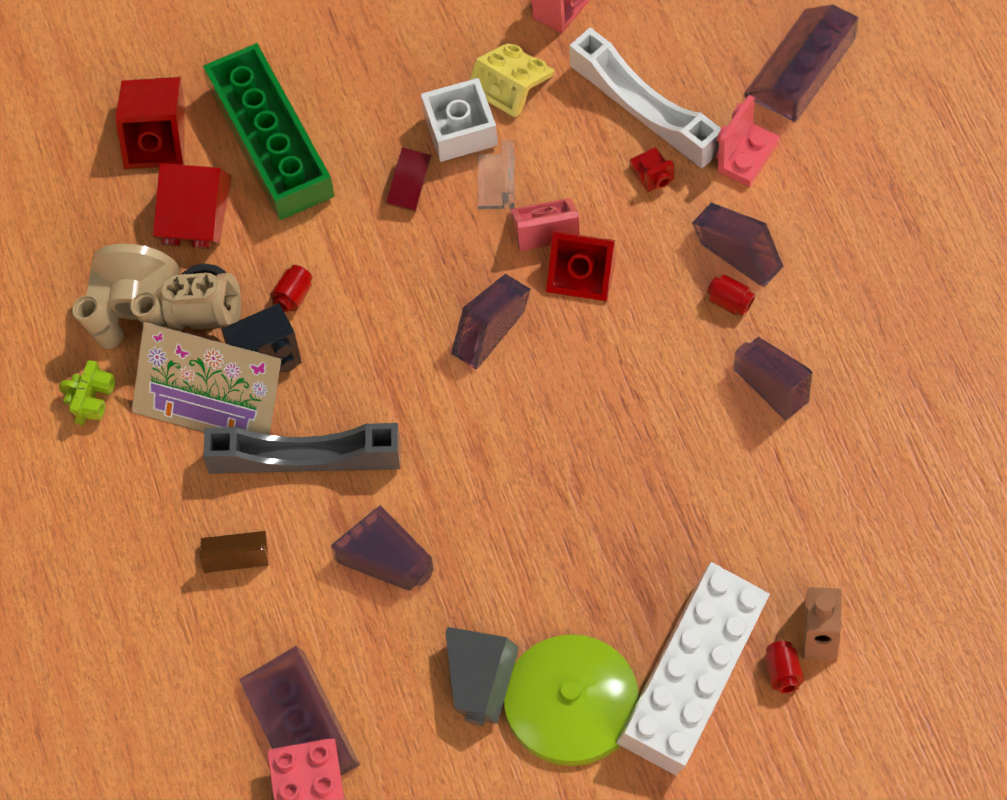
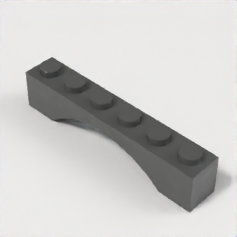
(244, 451)

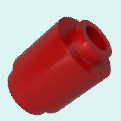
(292, 288)
(730, 295)
(783, 667)

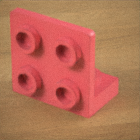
(744, 146)
(306, 771)

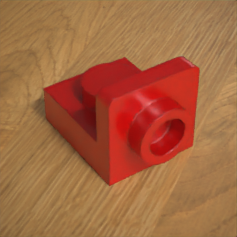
(652, 169)

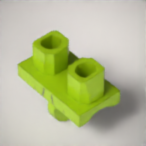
(82, 389)

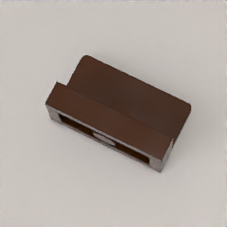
(234, 551)

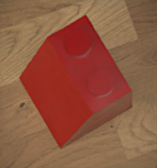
(151, 122)
(190, 204)

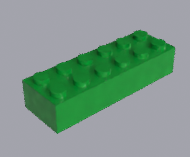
(268, 131)

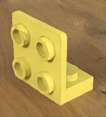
(508, 75)

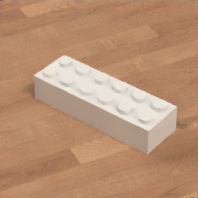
(693, 669)

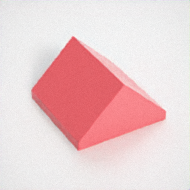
(537, 222)

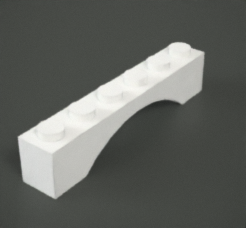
(683, 129)

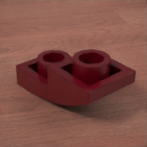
(408, 179)

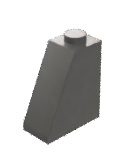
(479, 673)

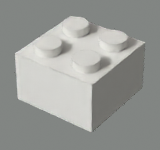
(459, 119)

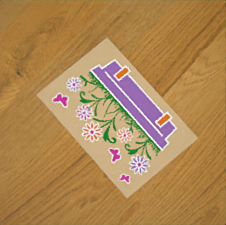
(204, 382)

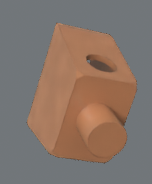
(822, 618)

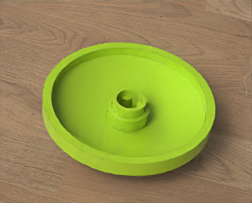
(570, 699)

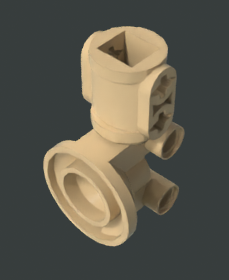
(147, 286)

